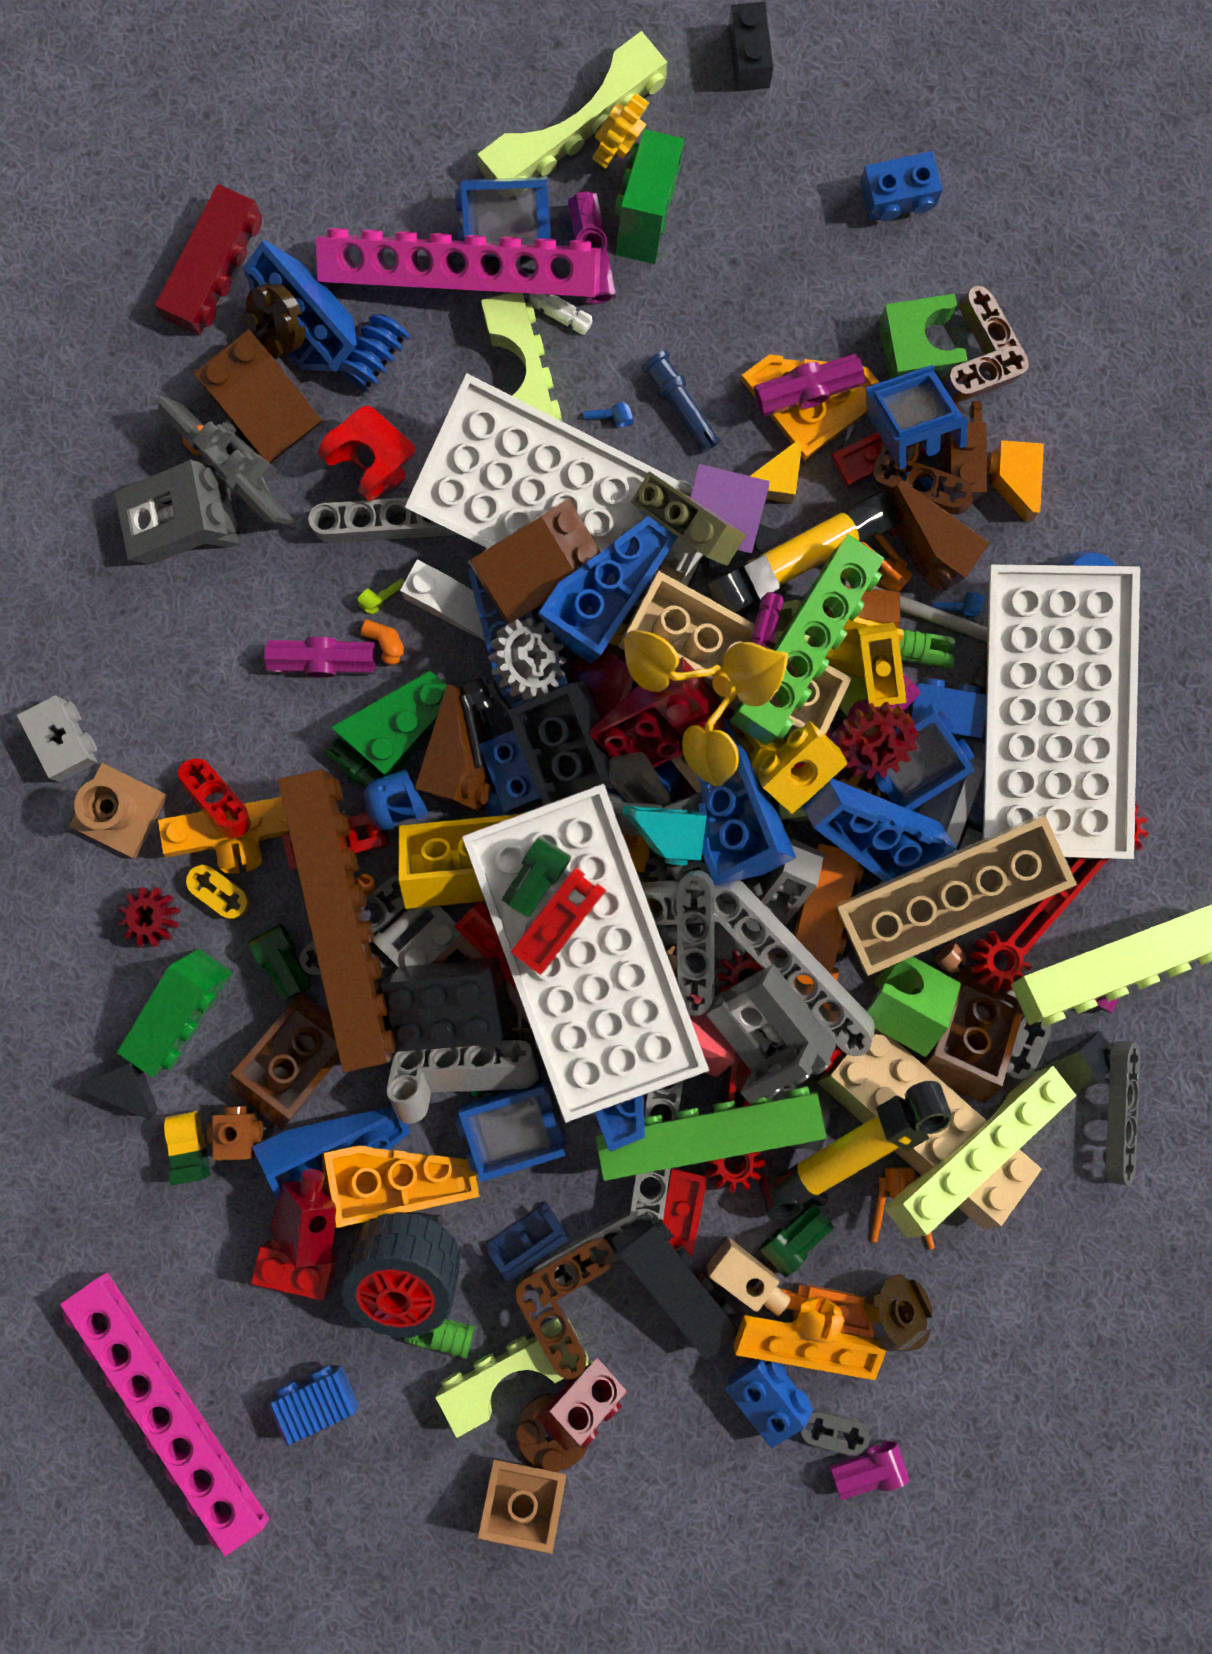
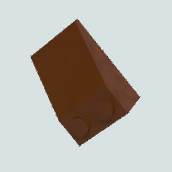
(258, 396)
(934, 539)
(533, 559)
(449, 764)
(979, 1039)
(287, 1062)

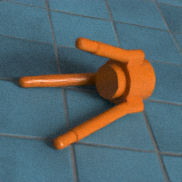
(894, 572)
(894, 1181)

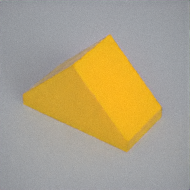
(782, 474)

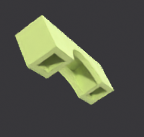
(510, 327)
(468, 1397)

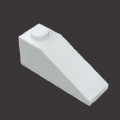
(443, 598)

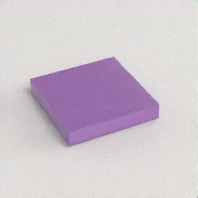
(733, 498)

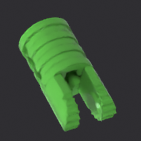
(927, 649)
(448, 1338)

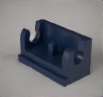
(527, 1242)

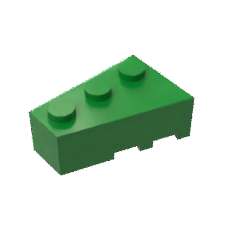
(647, 195)
(396, 724)
(174, 1012)

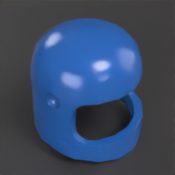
(393, 801)

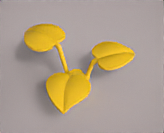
(747, 672)

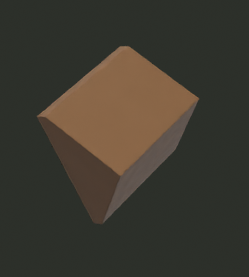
(522, 1507)

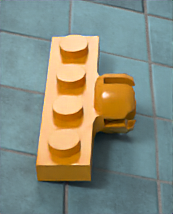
(196, 833)
(811, 1342)

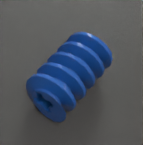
(372, 349)

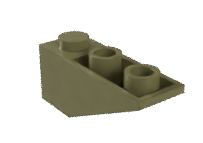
(688, 519)

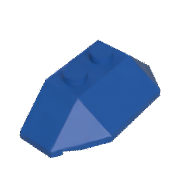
(327, 323)

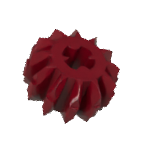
(162, 917)

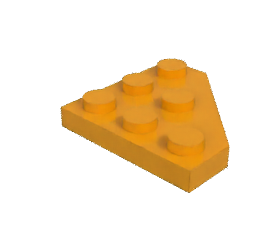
(814, 425)

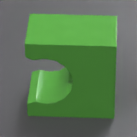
(905, 339)
(913, 1004)

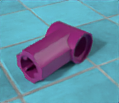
(877, 1469)

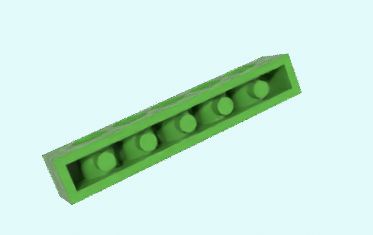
(860, 568)

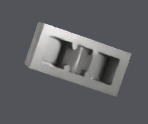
(42, 728)
(791, 883)

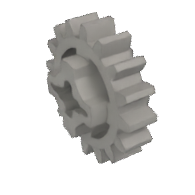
(527, 659)

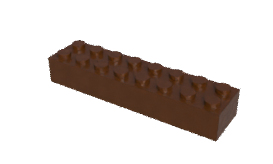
(337, 919)

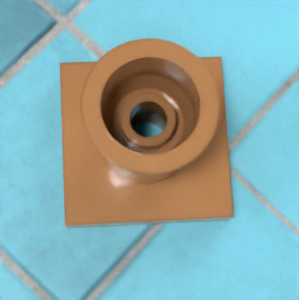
(133, 811)

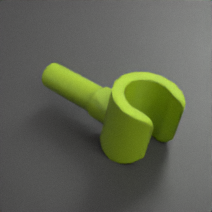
(372, 603)

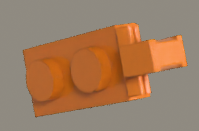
(850, 1304)

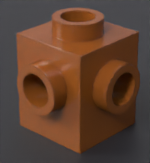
(228, 1145)

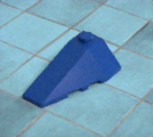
(301, 1148)

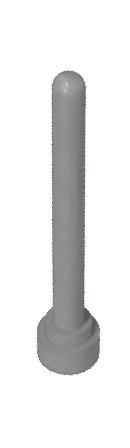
(940, 617)

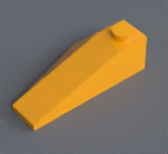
(383, 1181)

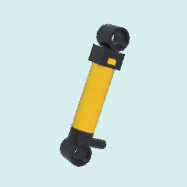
(802, 553)
(898, 1124)

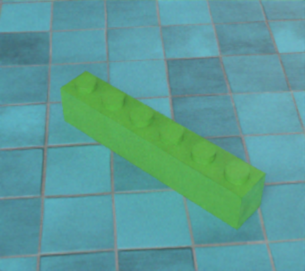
(717, 1134)

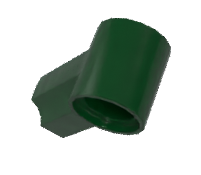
(541, 868)
(277, 956)
(791, 1244)

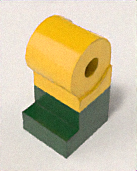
(186, 1148)

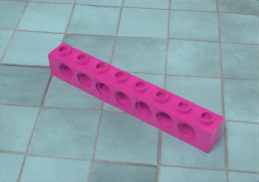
(337, 267)
(185, 1420)

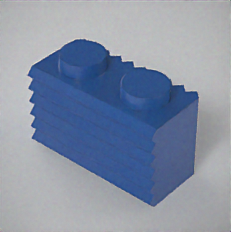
(313, 1404)

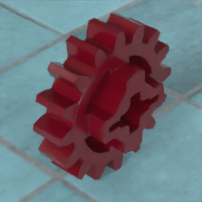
(878, 740)

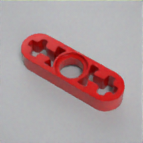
(214, 811)

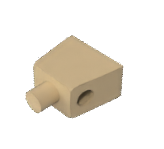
(733, 1269)

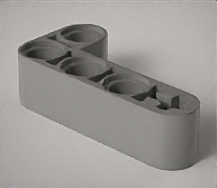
(457, 1069)

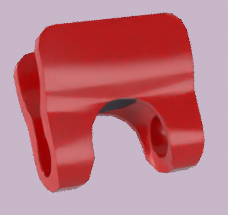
(374, 446)

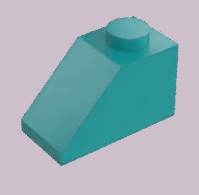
(669, 832)

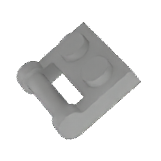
(423, 946)

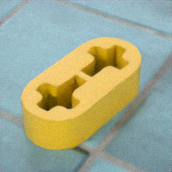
(212, 898)

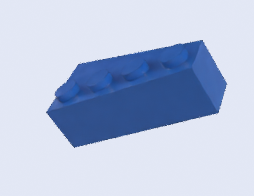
(876, 831)

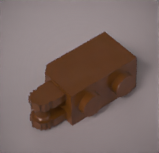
(971, 460)

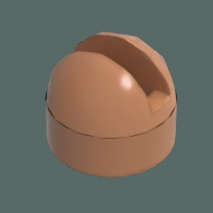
(950, 957)

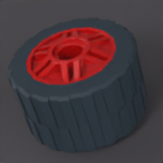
(400, 1275)

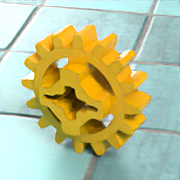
(620, 130)

